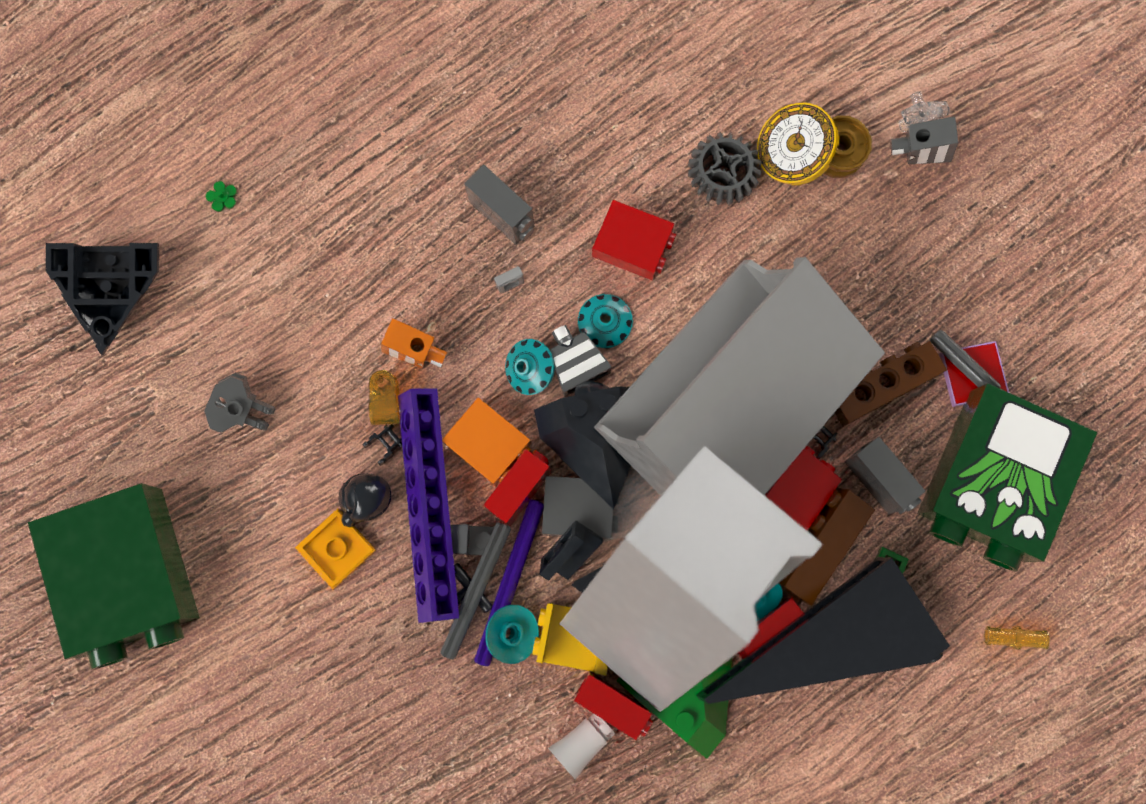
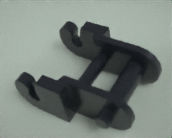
(387, 430)
(826, 432)

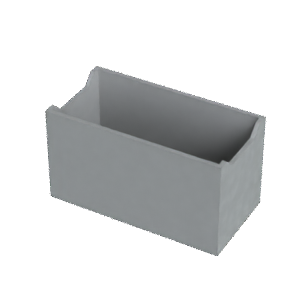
(744, 378)
(688, 581)

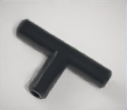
(465, 580)

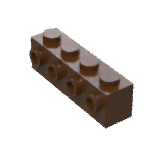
(837, 530)

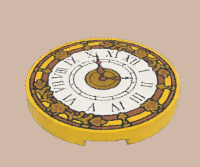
(797, 143)

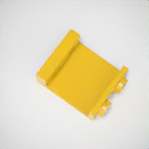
(561, 647)

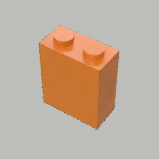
(486, 441)

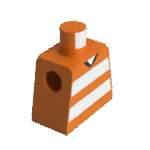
(400, 339)

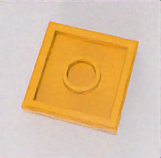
(335, 549)

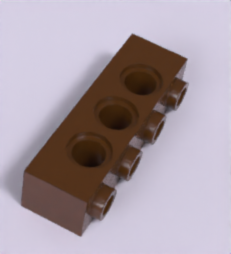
(926, 367)

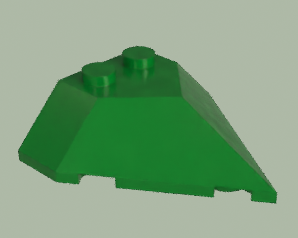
(692, 719)

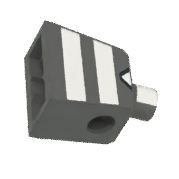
(928, 142)
(577, 360)

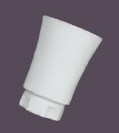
(582, 744)

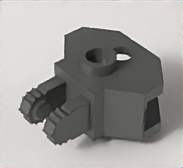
(238, 405)

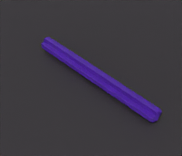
(513, 571)

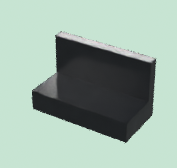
(570, 552)

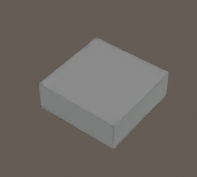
(509, 280)

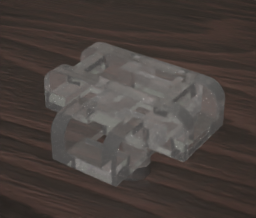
(922, 111)

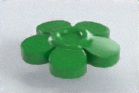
(222, 196)

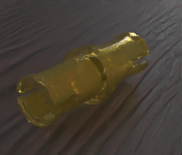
(1016, 637)

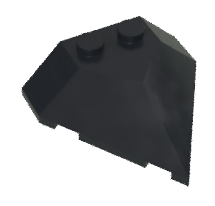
(102, 283)
(570, 433)

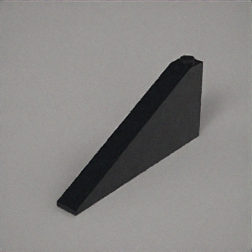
(855, 631)

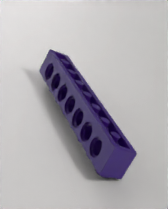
(428, 505)

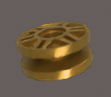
(858, 145)

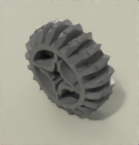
(741, 156)

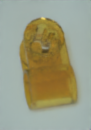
(383, 403)

